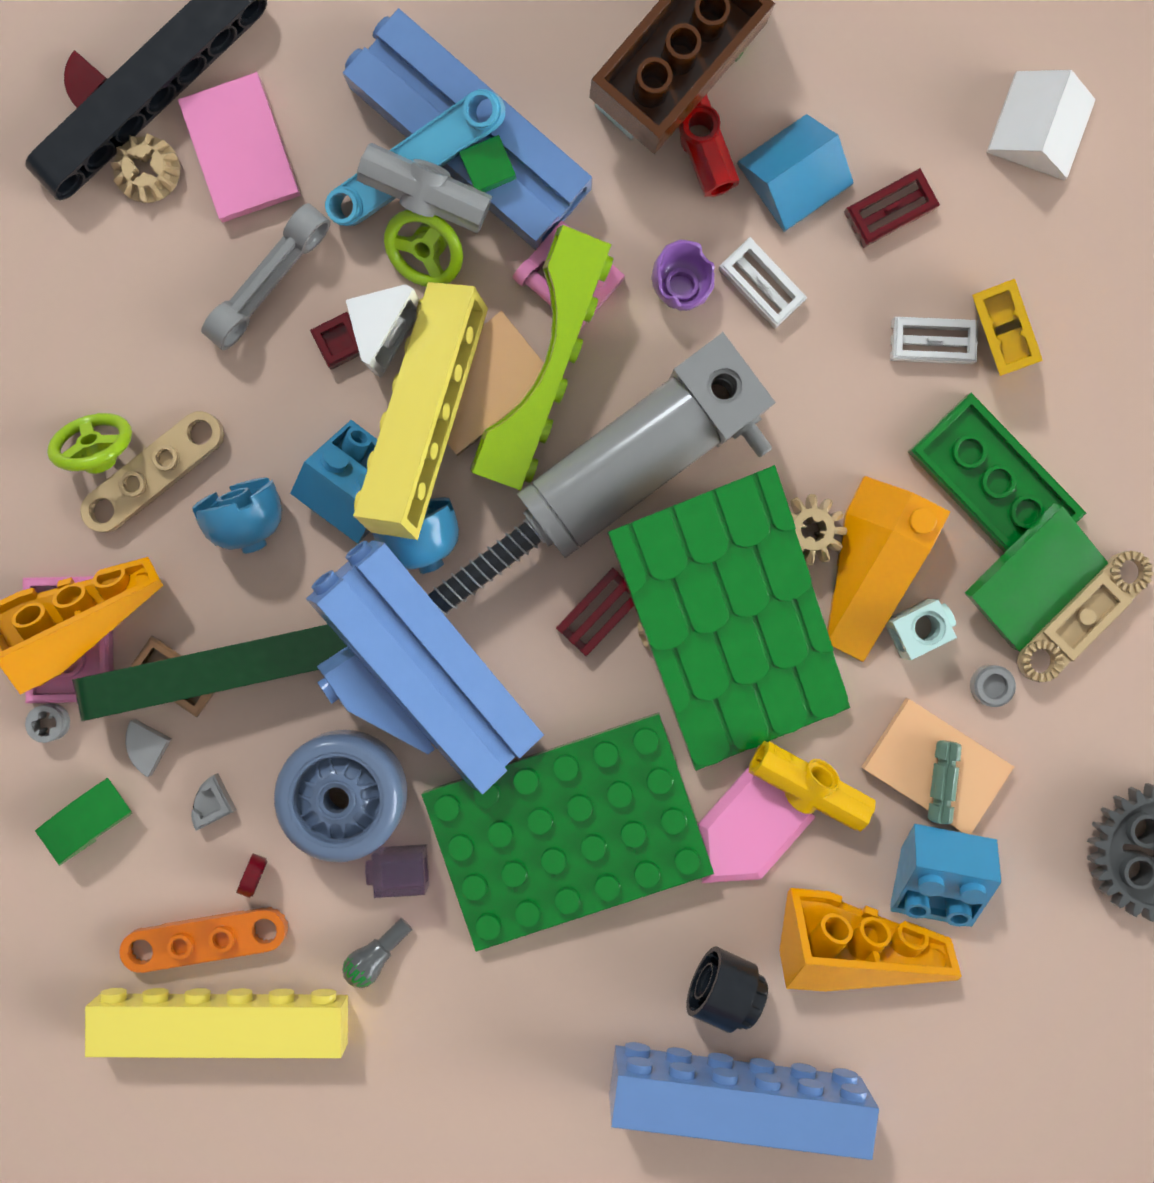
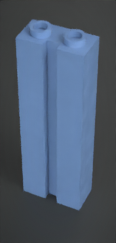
(416, 79)
(424, 663)

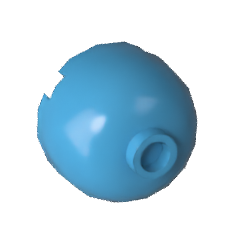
(240, 516)
(435, 541)

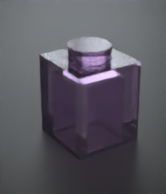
(398, 871)

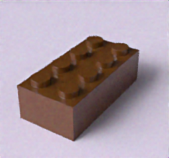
(674, 63)

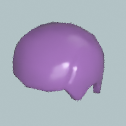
(683, 275)

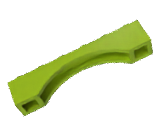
(571, 274)

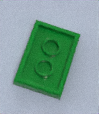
(1036, 577)

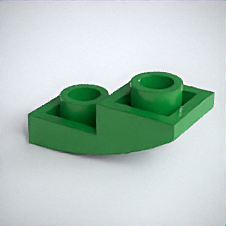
(83, 821)

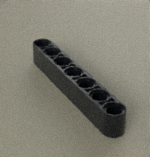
(139, 92)

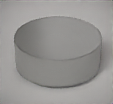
(992, 685)

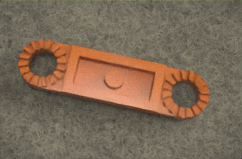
(203, 939)

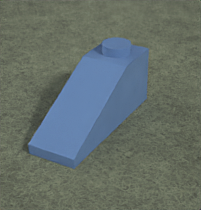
(364, 696)

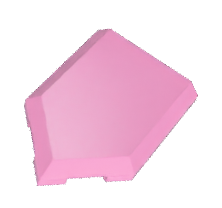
(749, 830)

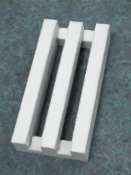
(750, 294)
(899, 340)

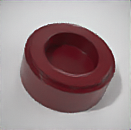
(252, 875)

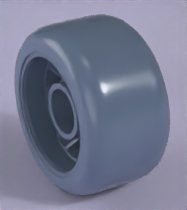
(359, 767)

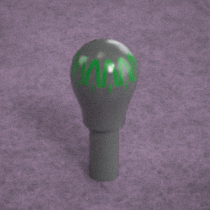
(366, 963)

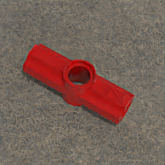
(708, 153)

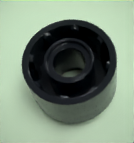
(726, 991)

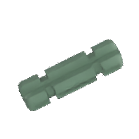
(944, 782)

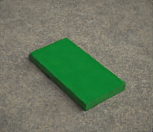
(989, 473)

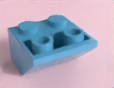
(335, 476)
(945, 875)

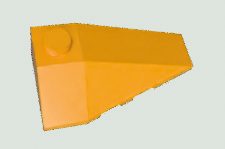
(880, 556)
(56, 627)
(847, 947)

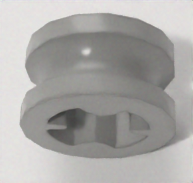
(39, 734)

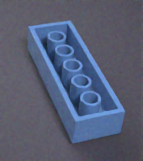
(742, 1101)

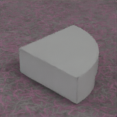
(145, 746)
(211, 803)

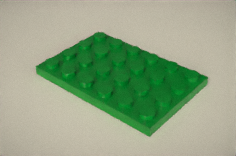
(569, 833)

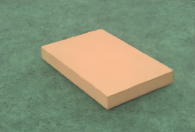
(496, 383)
(907, 757)

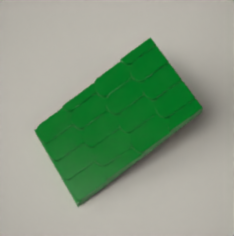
(731, 617)

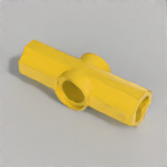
(812, 786)

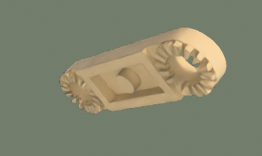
(152, 472)
(1085, 616)

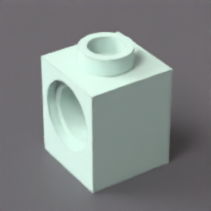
(902, 628)

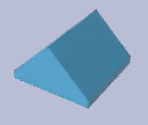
(798, 170)

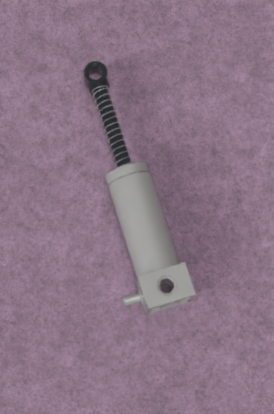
(627, 462)

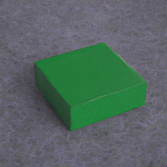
(488, 164)

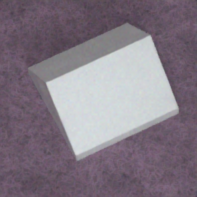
(1043, 121)
(382, 323)

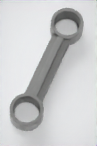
(232, 317)

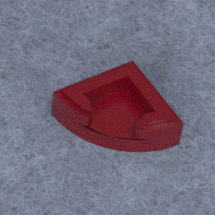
(81, 78)

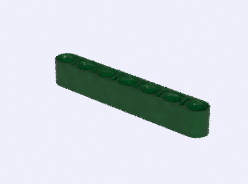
(205, 672)

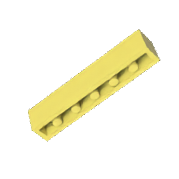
(421, 411)
(216, 1024)

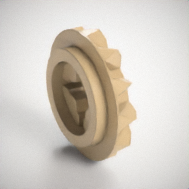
(146, 187)

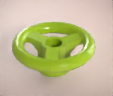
(426, 245)
(92, 450)

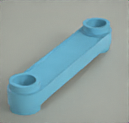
(434, 142)

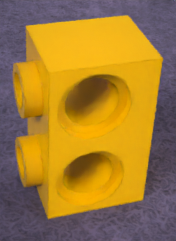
(1007, 327)

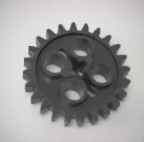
(1114, 862)

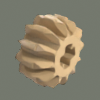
(826, 526)

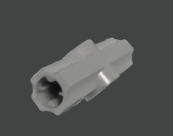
(423, 187)

